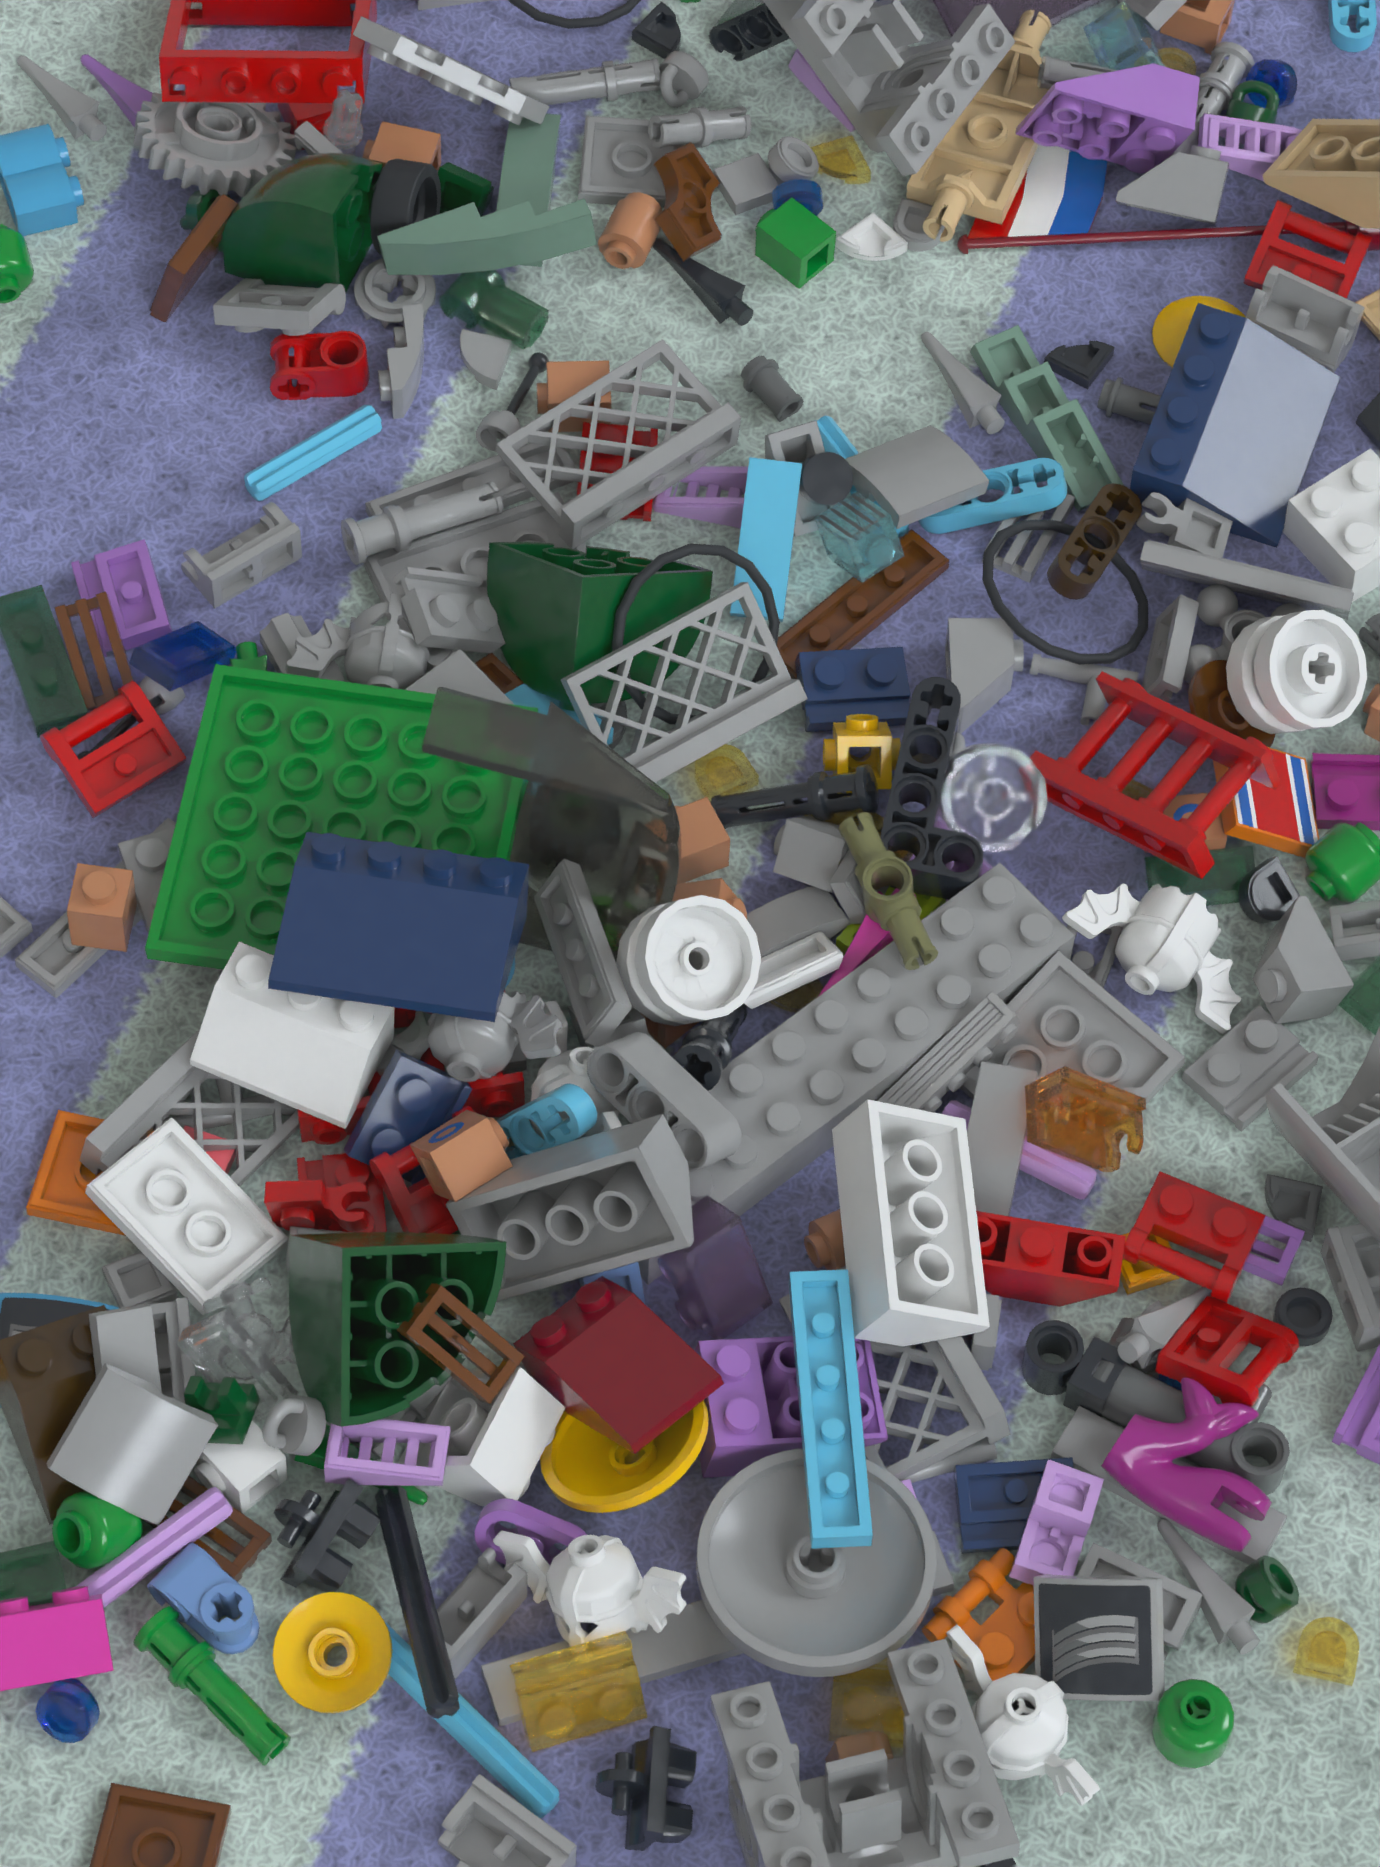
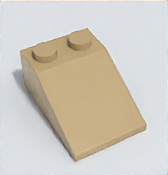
(1334, 168)

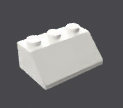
(291, 1044)

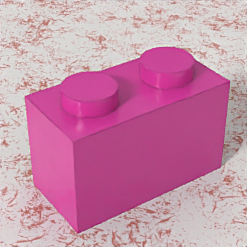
(53, 1639)

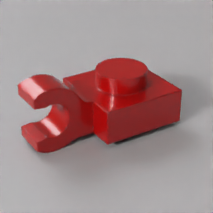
(312, 1204)

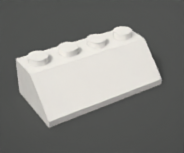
(909, 1225)

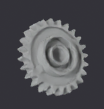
(212, 142)

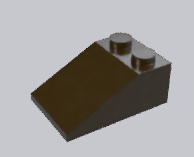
(41, 1388)

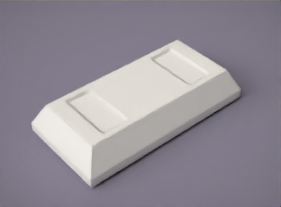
(794, 967)

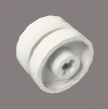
(1296, 672)
(689, 960)

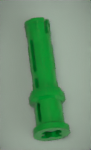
(193, 1667)

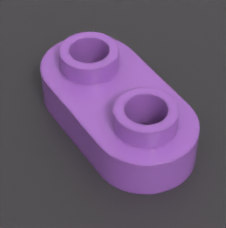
(529, 1521)

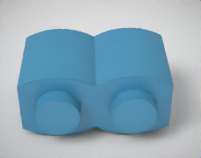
(37, 181)

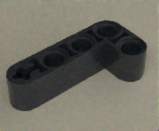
(924, 784)

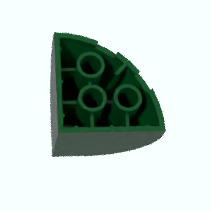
(304, 222)
(562, 609)
(354, 1296)

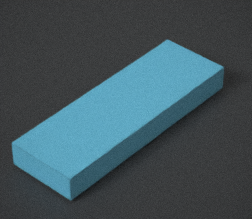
(768, 528)

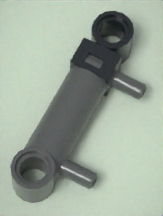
(1118, 1391)

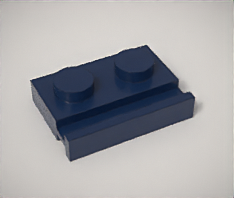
(853, 683)
(404, 1108)
(996, 1502)

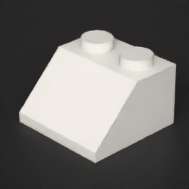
(493, 1443)

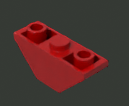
(1047, 1260)

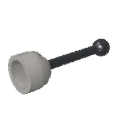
(504, 423)
(159, 698)

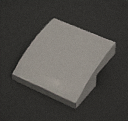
(917, 475)
(131, 1444)

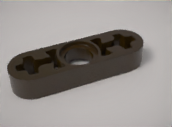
(1078, 548)

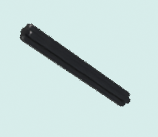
(417, 1602)

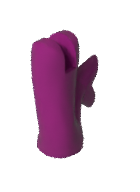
(1188, 1494)

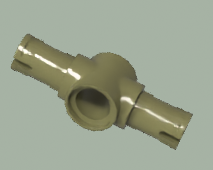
(894, 912)

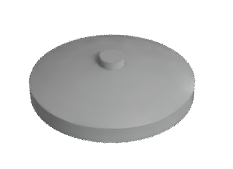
(815, 1606)

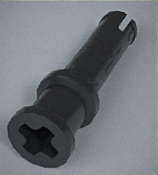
(821, 795)
(709, 1047)

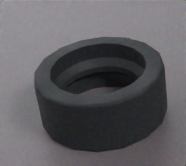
(403, 196)

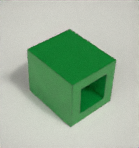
(794, 242)

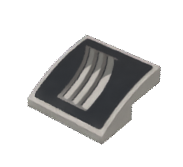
(1100, 1636)

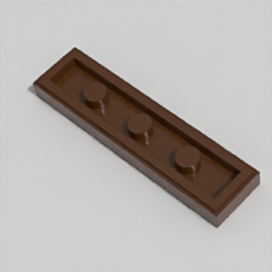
(862, 606)

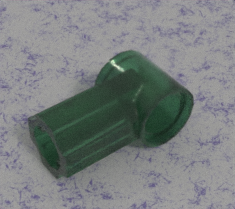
(487, 301)

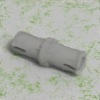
(699, 127)

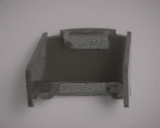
(575, 807)

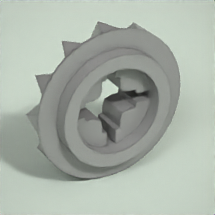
(375, 283)

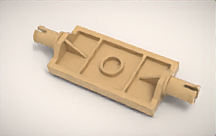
(981, 156)

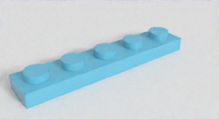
(830, 1409)

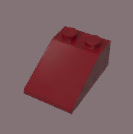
(616, 1365)

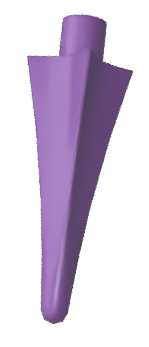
(123, 92)

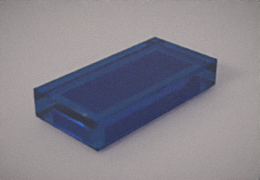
(182, 655)

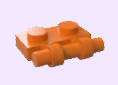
(1009, 1632)

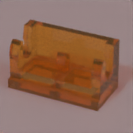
(1083, 1118)

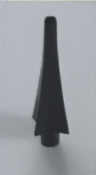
(717, 292)

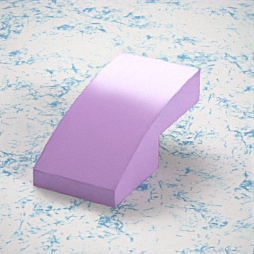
(1056, 1523)

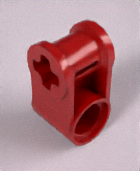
(321, 363)

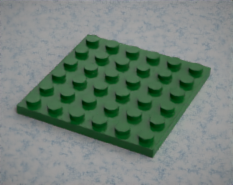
(298, 759)

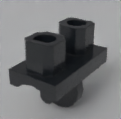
(340, 1516)
(640, 1790)

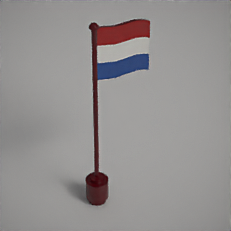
(1062, 200)

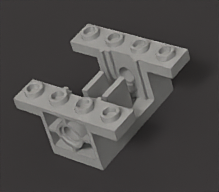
(894, 93)
(868, 1811)

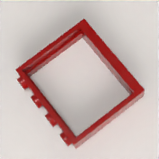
(263, 74)

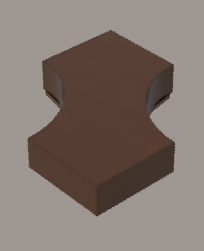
(687, 209)

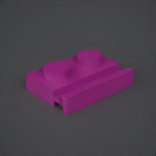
(1346, 789)

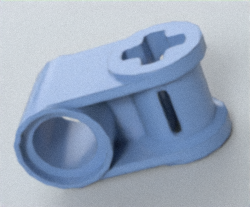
(204, 1594)

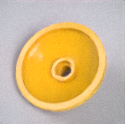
(605, 1477)

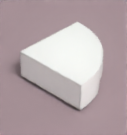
(871, 238)

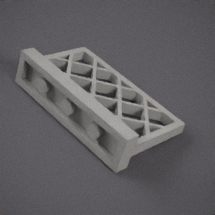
(637, 480)
(715, 724)
(163, 1096)
(969, 1393)

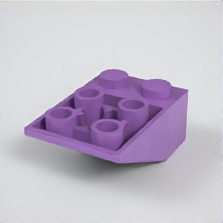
(1118, 115)
(759, 1402)

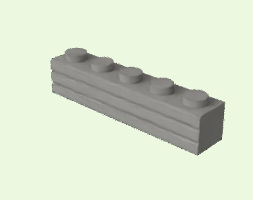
(954, 1056)

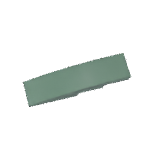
(529, 165)
(470, 243)
(1044, 413)

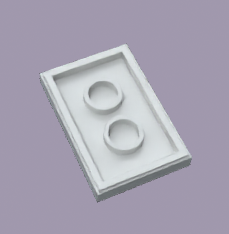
(186, 1214)

